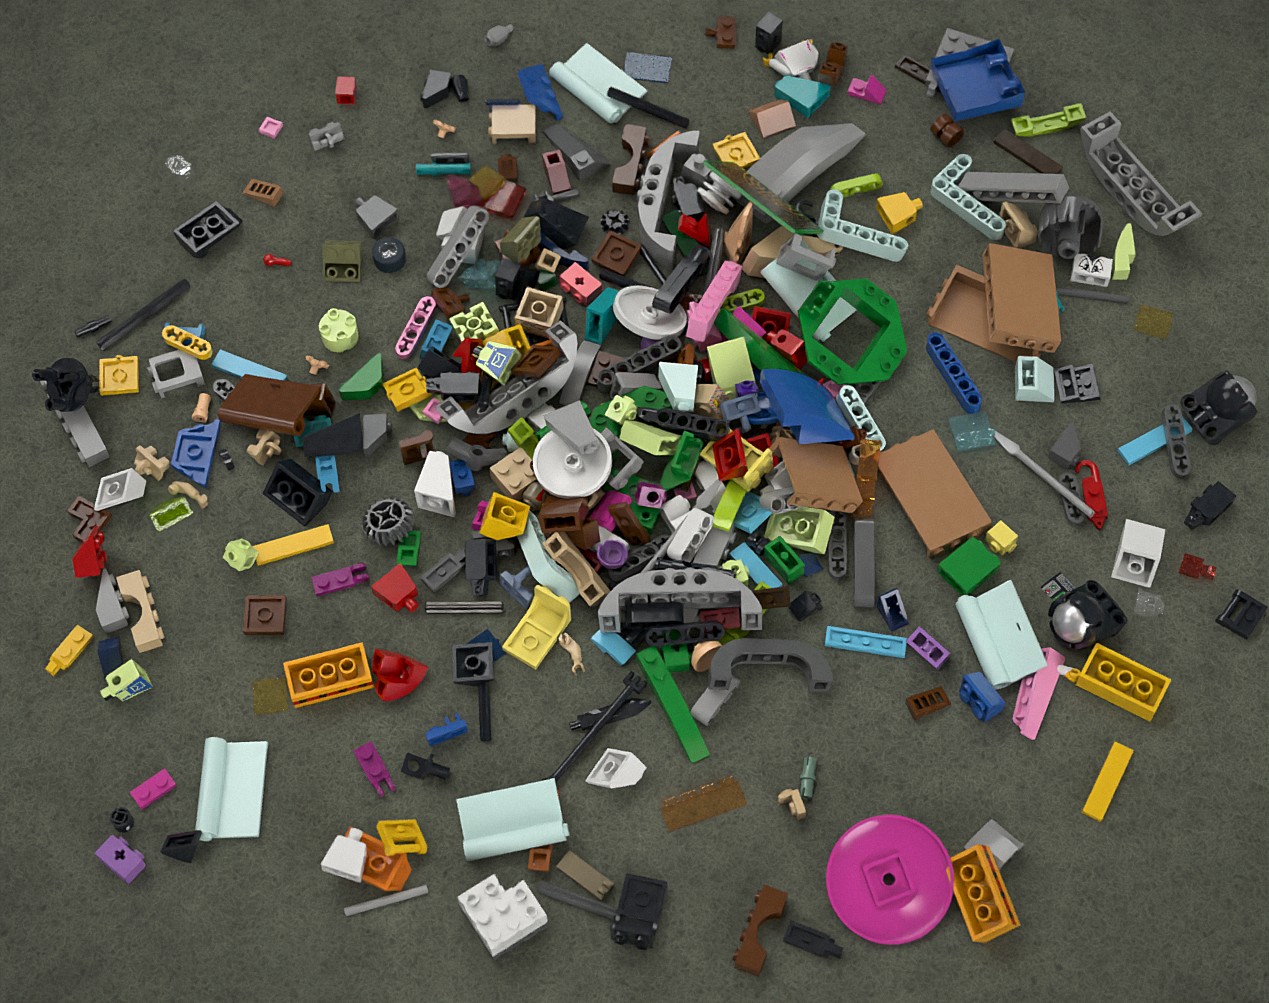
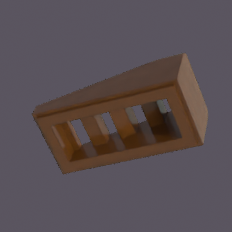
(918, 713)

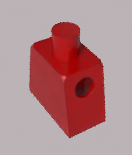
(789, 346)
(396, 590)

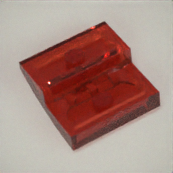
(505, 200)

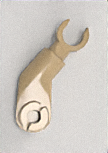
(186, 488)
(574, 649)

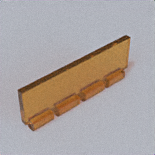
(703, 806)

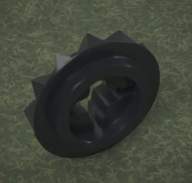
(620, 226)

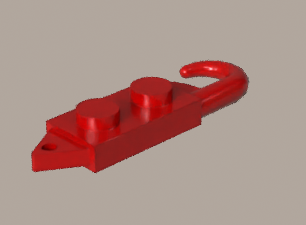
(1094, 493)

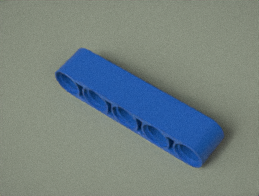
(953, 365)

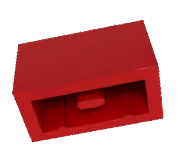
(90, 556)

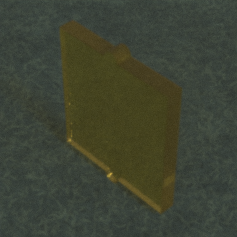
(487, 181)
(1153, 321)
(270, 695)

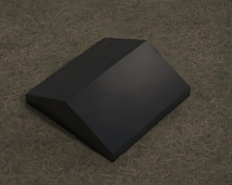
(472, 663)

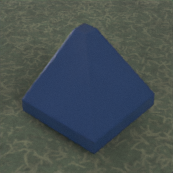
(811, 564)

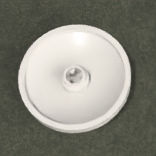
(635, 312)
(567, 472)

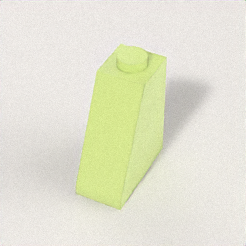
(650, 438)

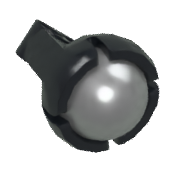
(1221, 406)
(1085, 616)

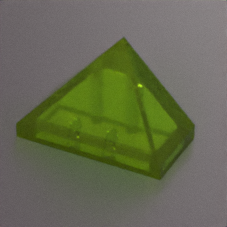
(170, 512)

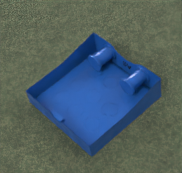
(977, 84)

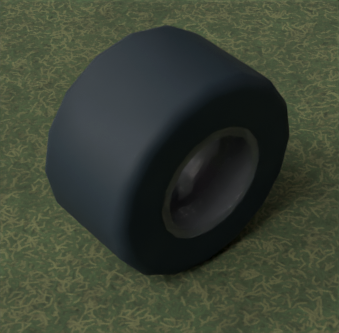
(389, 255)

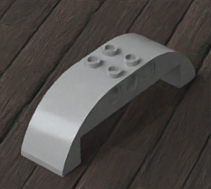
(1130, 181)
(654, 194)
(520, 394)
(689, 586)

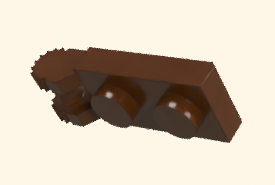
(628, 523)

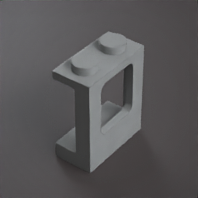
(792, 252)
(191, 375)
(633, 465)

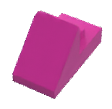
(869, 91)

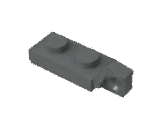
(444, 570)

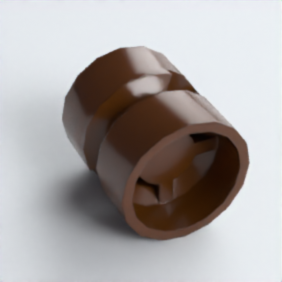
(947, 130)

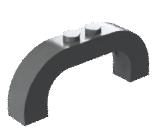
(770, 652)

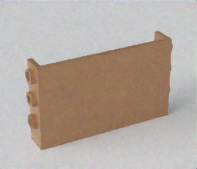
(1021, 298)
(963, 313)
(933, 493)

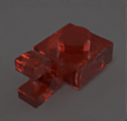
(1193, 566)

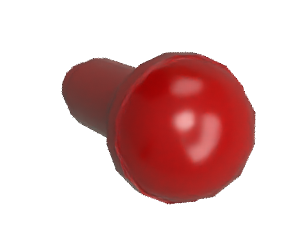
(270, 260)

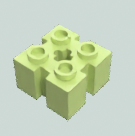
(474, 324)

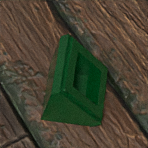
(546, 280)

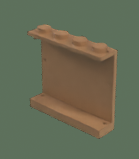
(818, 475)

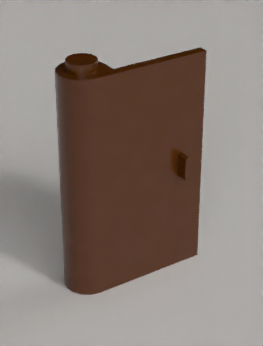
(268, 404)

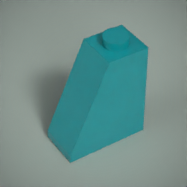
(802, 94)
(600, 316)

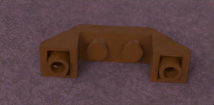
(831, 71)

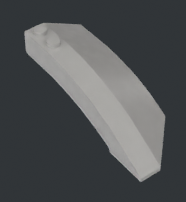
(801, 159)

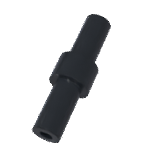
(92, 326)

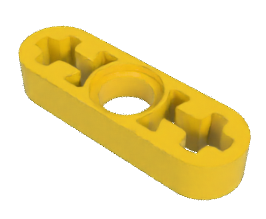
(183, 335)

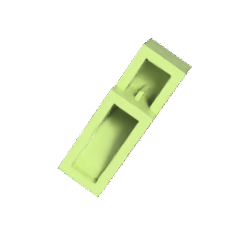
(1123, 254)

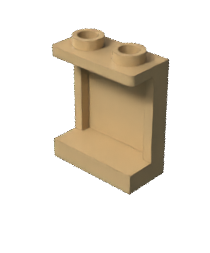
(513, 122)

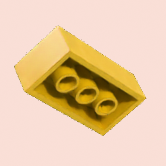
(1123, 682)

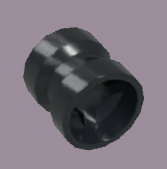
(757, 541)
(125, 823)

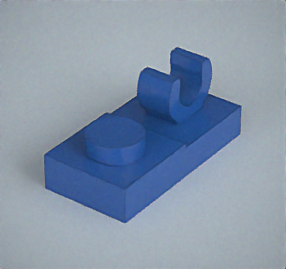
(462, 477)
(439, 734)

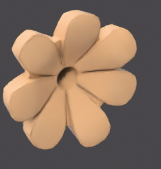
(443, 128)
(316, 364)

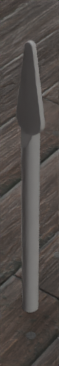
(1014, 449)
(701, 503)

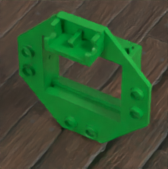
(884, 350)
(679, 466)

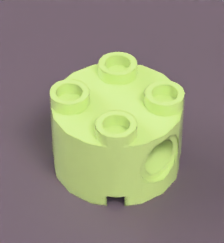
(338, 330)

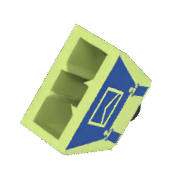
(497, 360)
(126, 682)

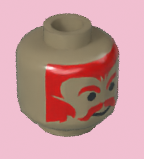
(534, 496)

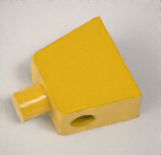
(898, 210)

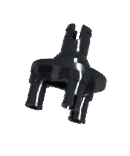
(66, 384)

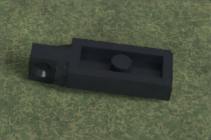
(811, 940)

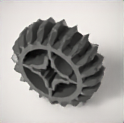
(386, 515)

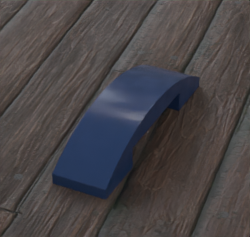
(565, 259)

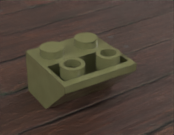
(521, 239)
(342, 260)

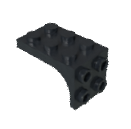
(638, 911)

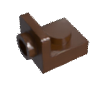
(507, 166)

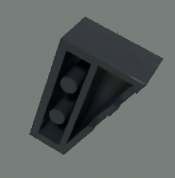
(558, 222)
(335, 439)

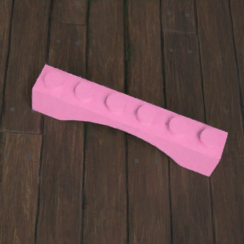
(708, 307)

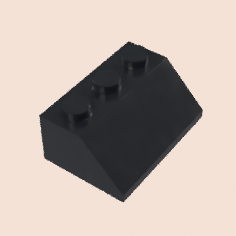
(296, 491)

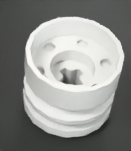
(718, 193)

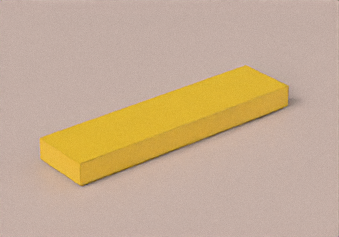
(293, 544)
(1107, 781)

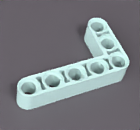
(945, 189)
(854, 235)
(542, 564)

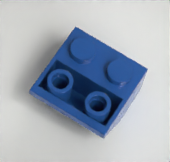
(980, 696)

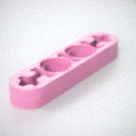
(416, 328)

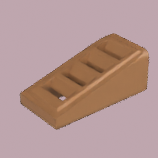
(265, 198)

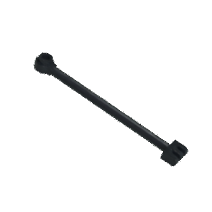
(630, 687)

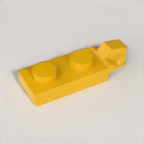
(69, 650)

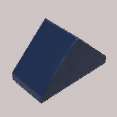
(892, 609)
(110, 655)

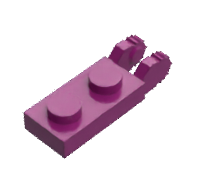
(339, 579)
(373, 767)

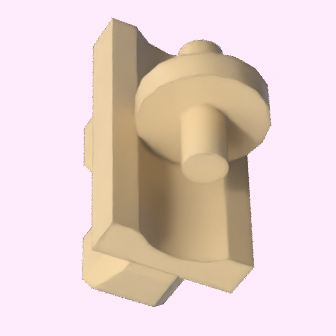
(266, 447)
(147, 462)

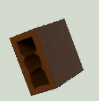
(563, 514)

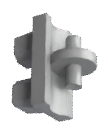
(326, 136)

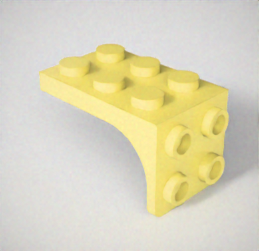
(757, 463)
(539, 627)

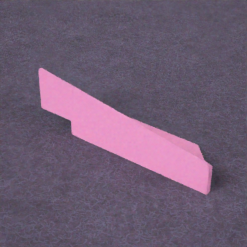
(1036, 693)

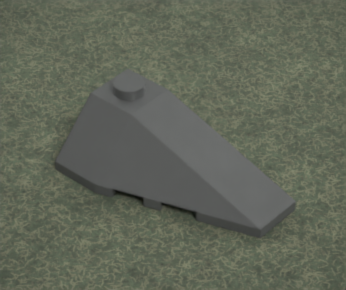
(578, 155)

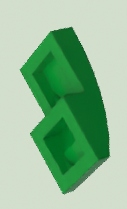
(409, 549)

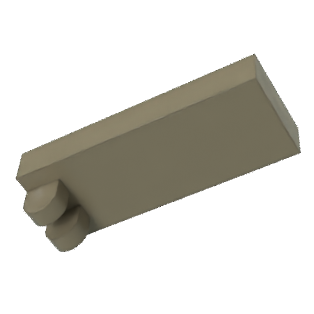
(585, 875)

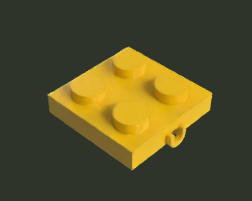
(737, 150)
(119, 375)
(406, 389)

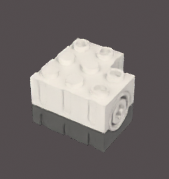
(502, 916)

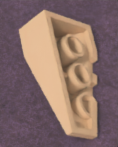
(739, 235)

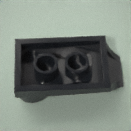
(206, 229)

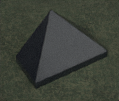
(182, 845)

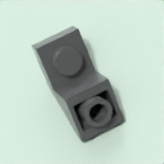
(504, 548)

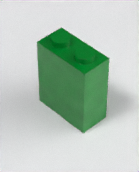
(969, 566)

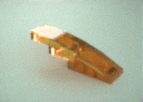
(867, 476)

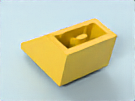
(511, 337)

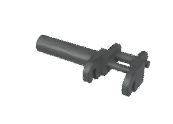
(558, 197)

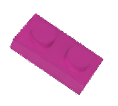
(153, 788)

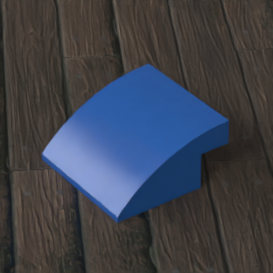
(805, 407)

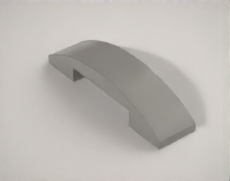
(583, 364)

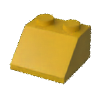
(504, 517)

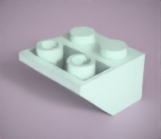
(1033, 380)

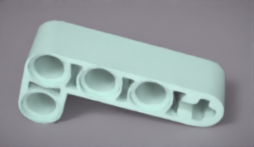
(863, 420)

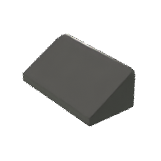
(450, 158)

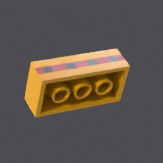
(328, 675)
(982, 894)

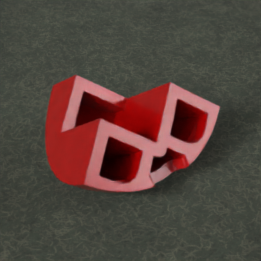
(396, 674)

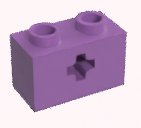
(928, 648)
(128, 867)

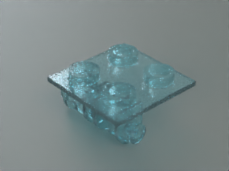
(480, 274)
(972, 431)

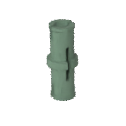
(808, 778)

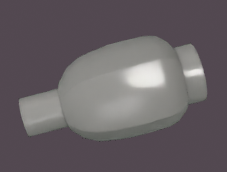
(497, 35)

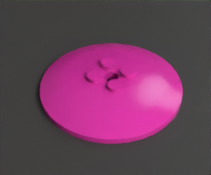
(920, 883)

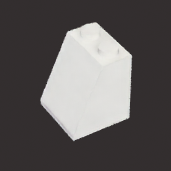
(435, 485)
(1138, 553)

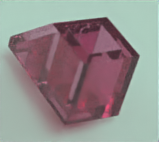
(463, 192)

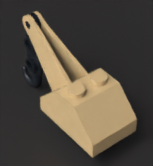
(768, 249)

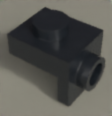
(805, 605)

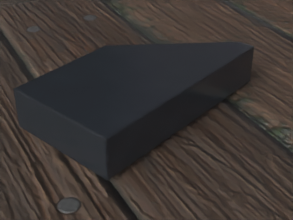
(527, 279)

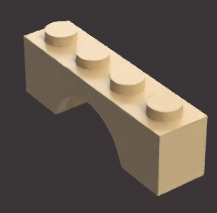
(567, 554)
(145, 632)

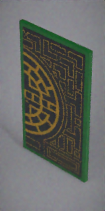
(763, 197)

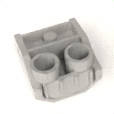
(999, 840)

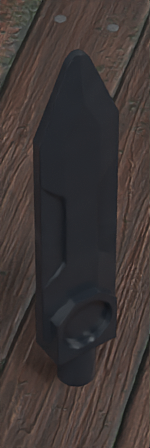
(628, 709)

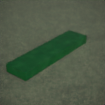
(683, 242)

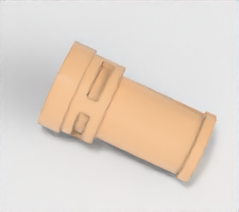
(201, 410)

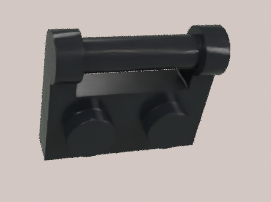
(1246, 619)

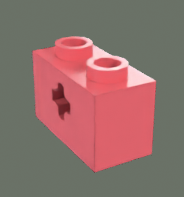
(580, 284)

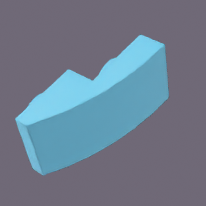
(613, 645)

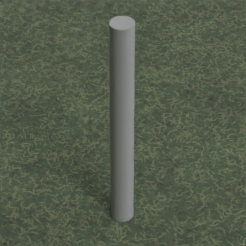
(386, 900)

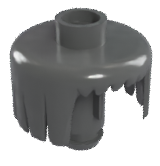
(1078, 225)

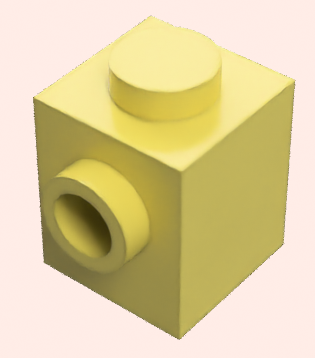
(1001, 538)

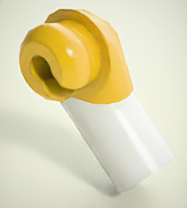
(1070, 673)

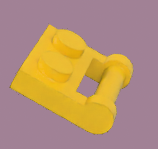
(401, 831)

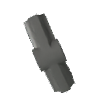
(476, 455)

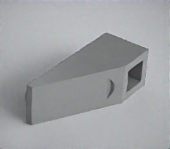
(108, 605)

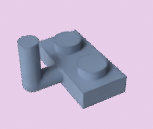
(740, 408)
(513, 586)

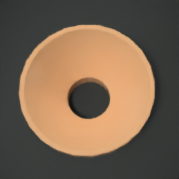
(703, 655)

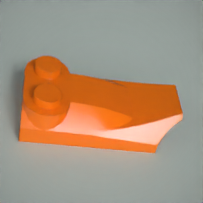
(381, 870)

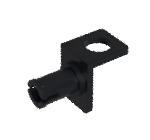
(426, 767)

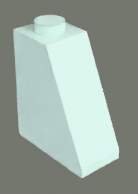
(679, 384)

